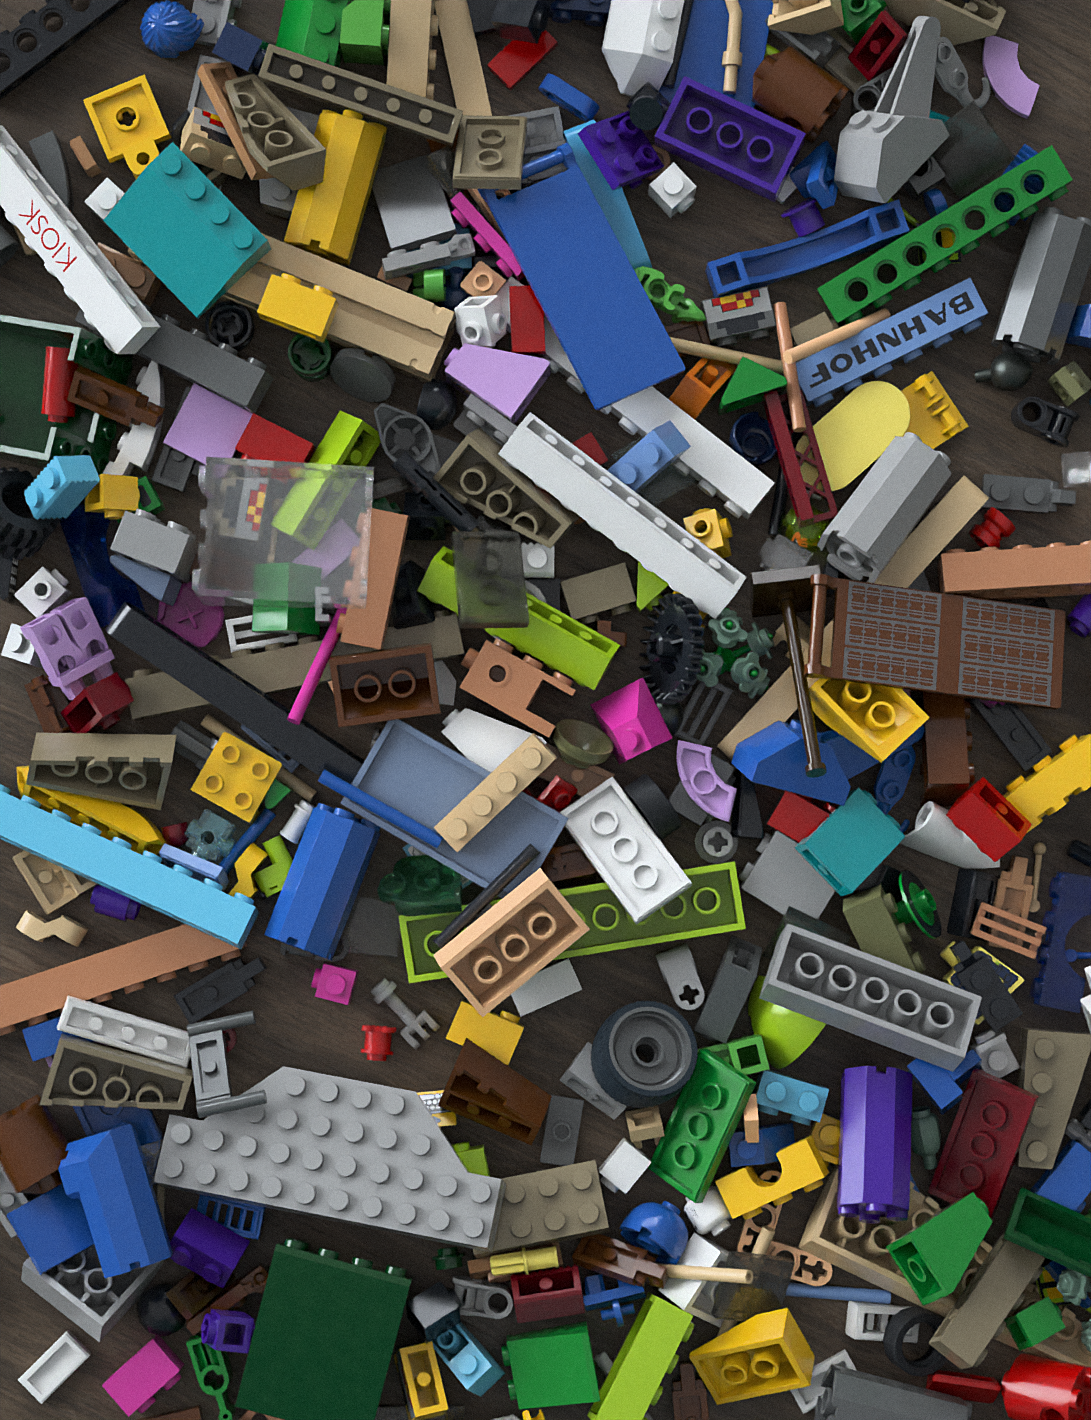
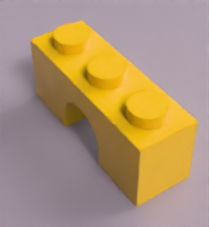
(746, 1192)

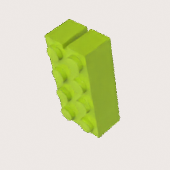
(643, 1361)

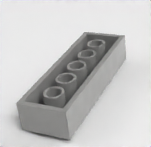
(871, 997)

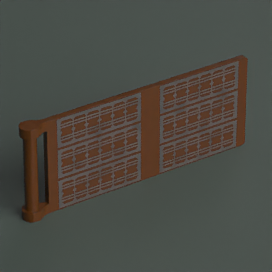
(938, 643)

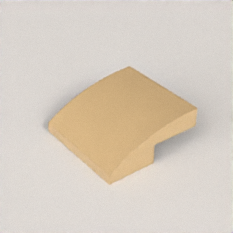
(50, 882)

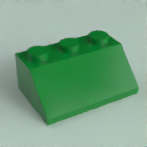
(313, 29)

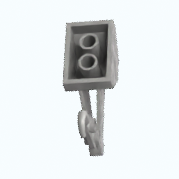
(892, 142)

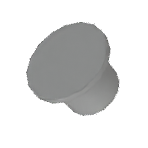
(715, 842)

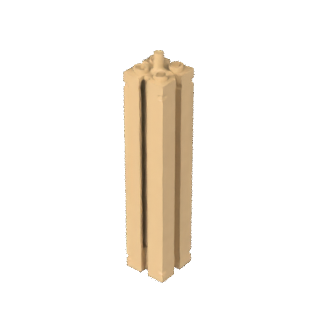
(370, 314)

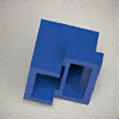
(942, 1084)

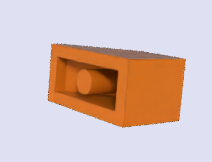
(701, 385)

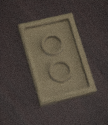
(490, 152)

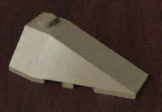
(275, 134)

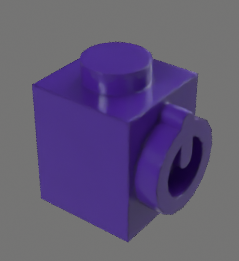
(227, 1330)

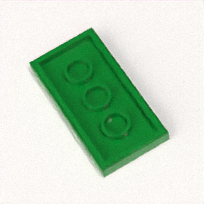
(701, 1126)

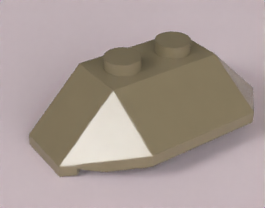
(958, 20)

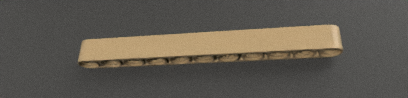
(906, 565)

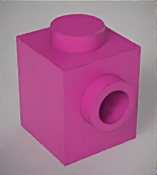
(335, 983)

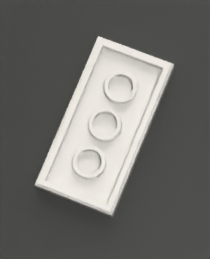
(625, 850)

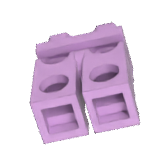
(70, 645)

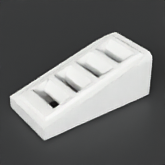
(861, 1321)

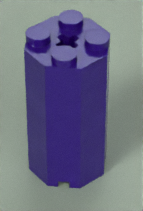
(875, 1144)

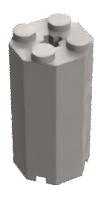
(885, 507)

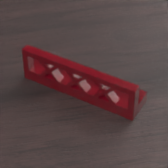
(789, 463)

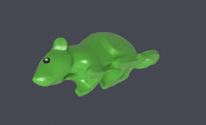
(667, 297)

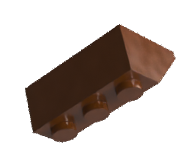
(384, 684)

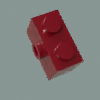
(98, 705)

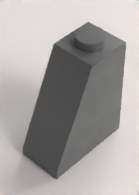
(728, 989)

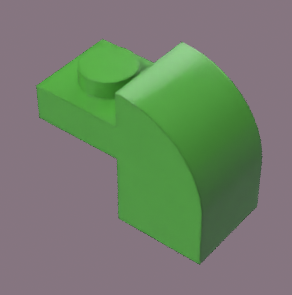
(742, 1053)

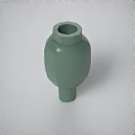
(925, 1135)

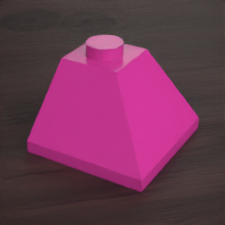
(631, 720)

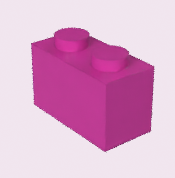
(143, 1376)

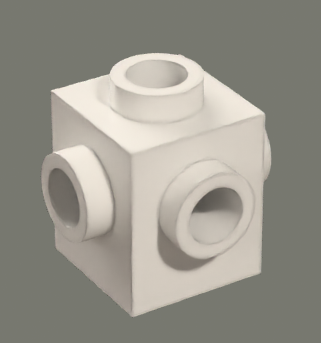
(480, 321)

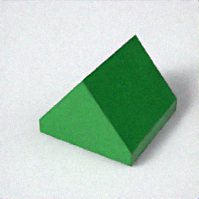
(277, 794)

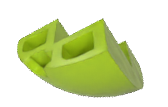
(782, 1030)

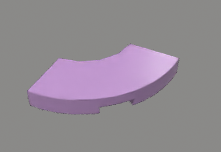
(1006, 77)
(702, 782)

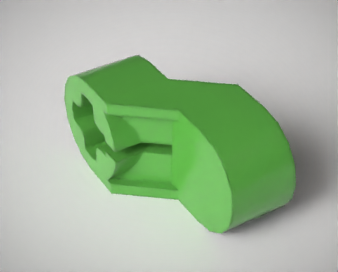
(430, 285)

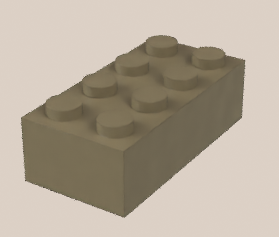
(550, 1208)

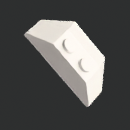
(641, 41)

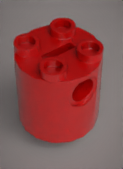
(1046, 1389)

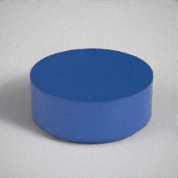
(934, 202)

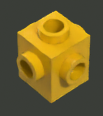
(710, 530)

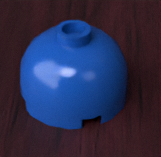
(657, 1230)

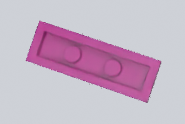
(486, 236)

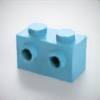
(791, 1095)

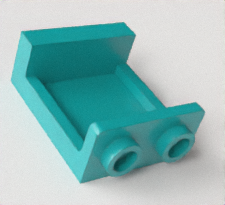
(851, 842)

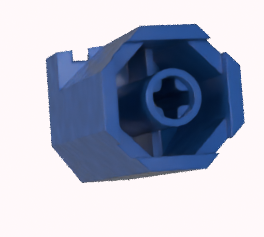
(118, 1199)

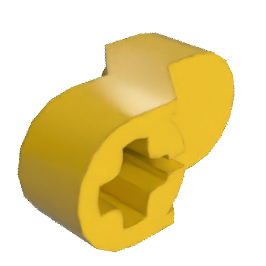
(245, 868)

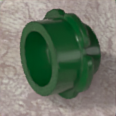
(448, 1258)

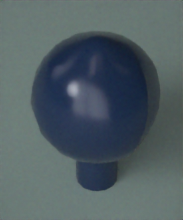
(454, 293)

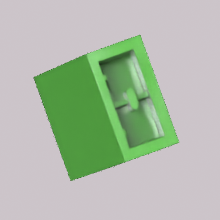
(365, 31)

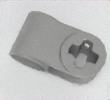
(680, 970)
(479, 1295)

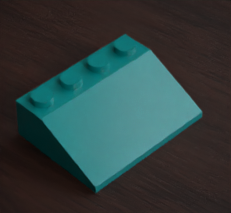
(186, 230)

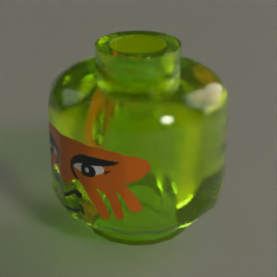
(808, 536)

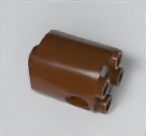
(797, 91)
(31, 1147)

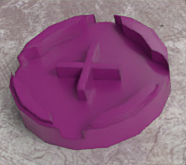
(192, 619)

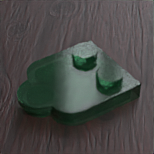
(421, 887)

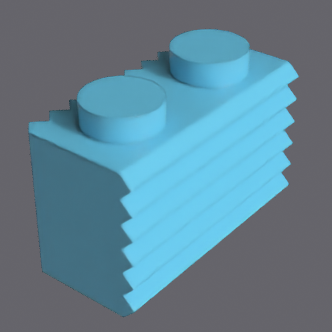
(61, 486)

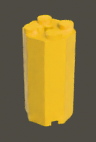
(331, 212)

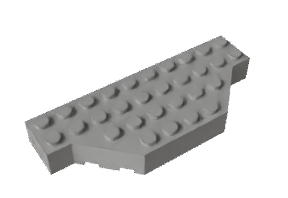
(338, 1156)

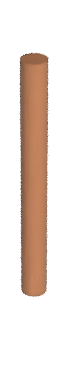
(789, 370)

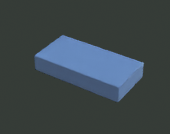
(199, 867)

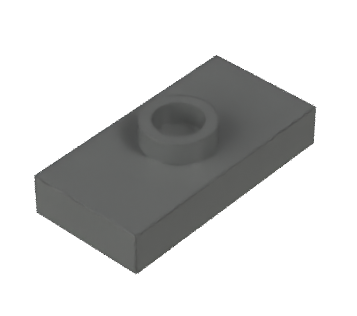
(561, 1130)

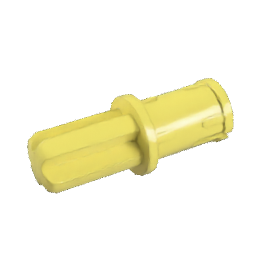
(524, 1261)

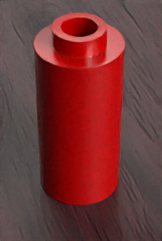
(57, 384)

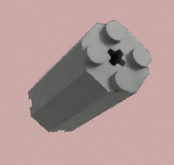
(1045, 286)
(870, 1397)

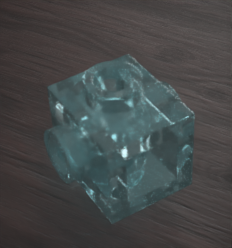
(219, 827)

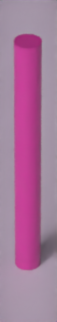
(316, 670)

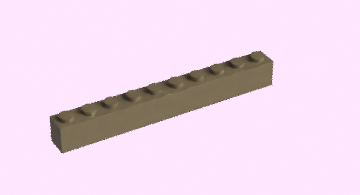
(284, 668)

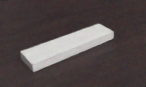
(125, 1031)

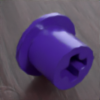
(804, 217)

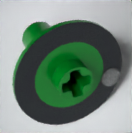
(917, 905)

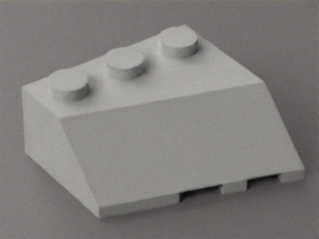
(85, 1294)

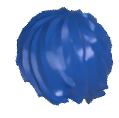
(170, 29)

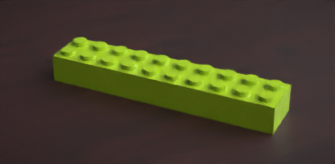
(704, 909)

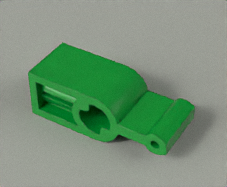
(207, 1359)

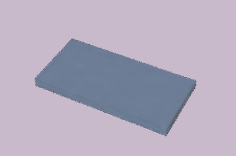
(428, 782)

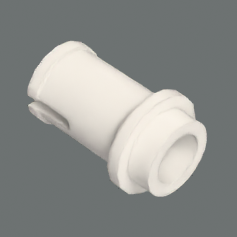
(297, 822)

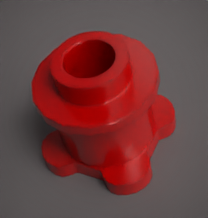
(377, 1042)

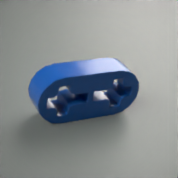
(568, 98)

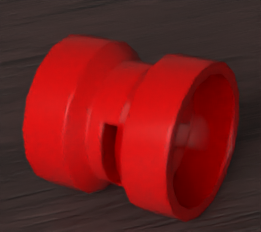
(990, 532)

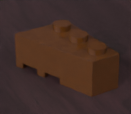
(945, 748)
(494, 1095)

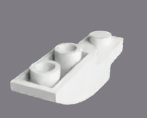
(140, 444)

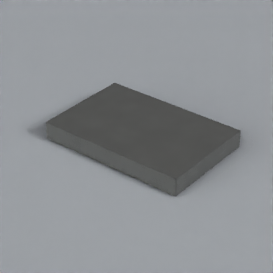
(412, 205)

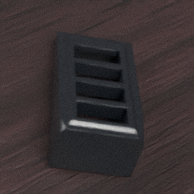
(745, 816)

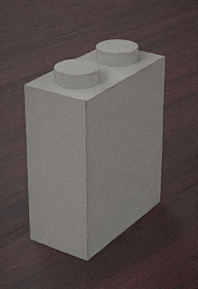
(785, 878)

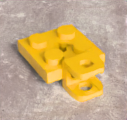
(135, 141)

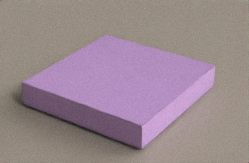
(207, 426)

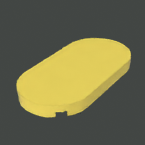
(856, 433)

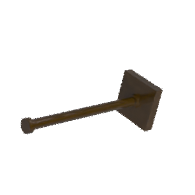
(785, 594)

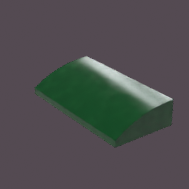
(1050, 1231)

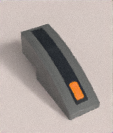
(54, 166)

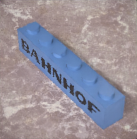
(889, 342)

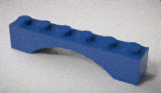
(781, 261)

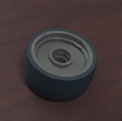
(663, 1039)

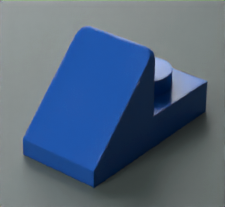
(816, 175)

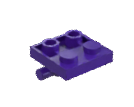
(621, 151)

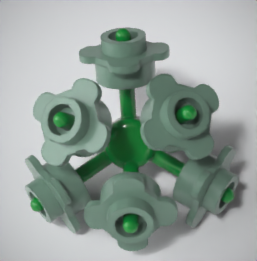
(744, 671)

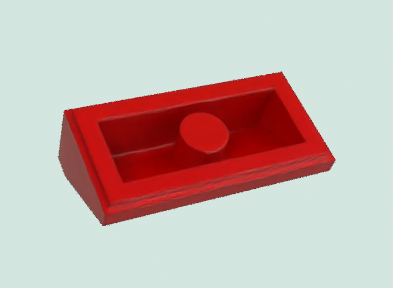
(964, 1385)

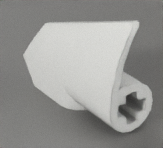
(941, 839)

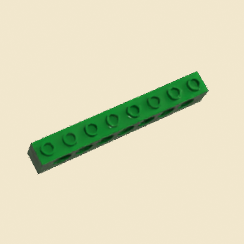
(1044, 166)

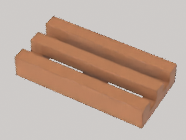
(1034, 941)

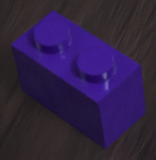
(207, 1248)

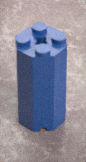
(323, 881)

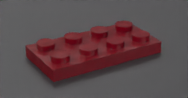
(983, 1140)

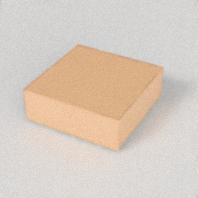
(751, 1120)

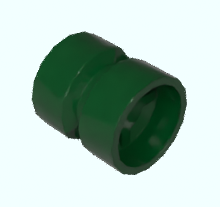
(310, 358)

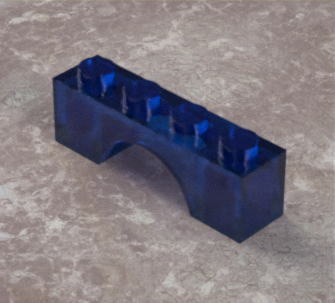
(99, 580)
(1057, 982)

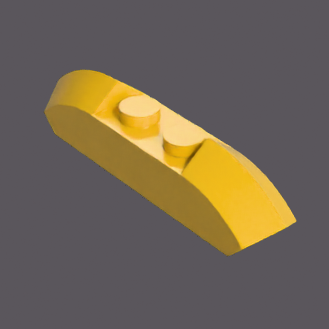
(108, 816)

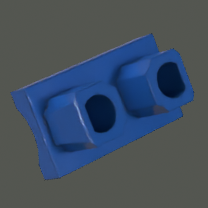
(598, 1298)

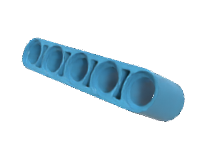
(611, 201)

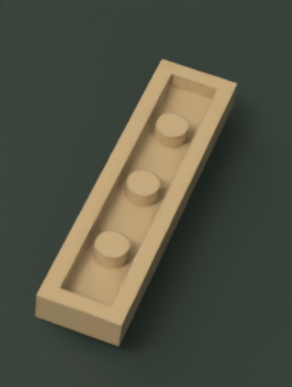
(495, 792)

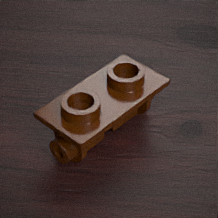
(48, 703)

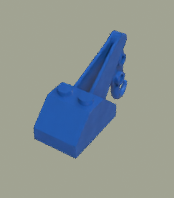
(779, 760)

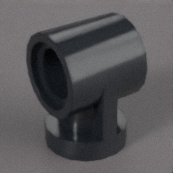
(647, 107)

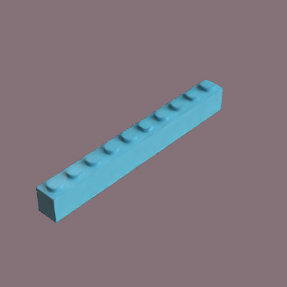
(125, 871)

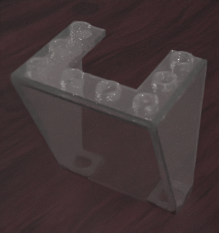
(284, 534)

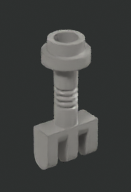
(384, 992)

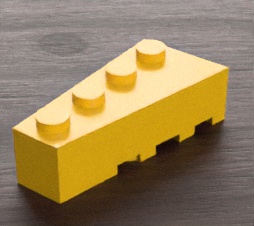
(1053, 781)

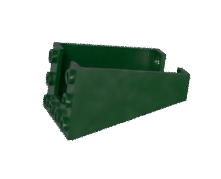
(24, 431)
(322, 1336)

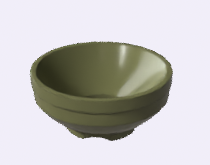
(581, 743)

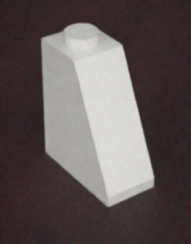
(483, 738)

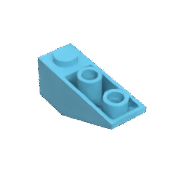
(468, 1359)

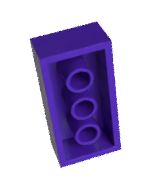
(729, 139)

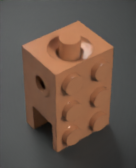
(510, 682)

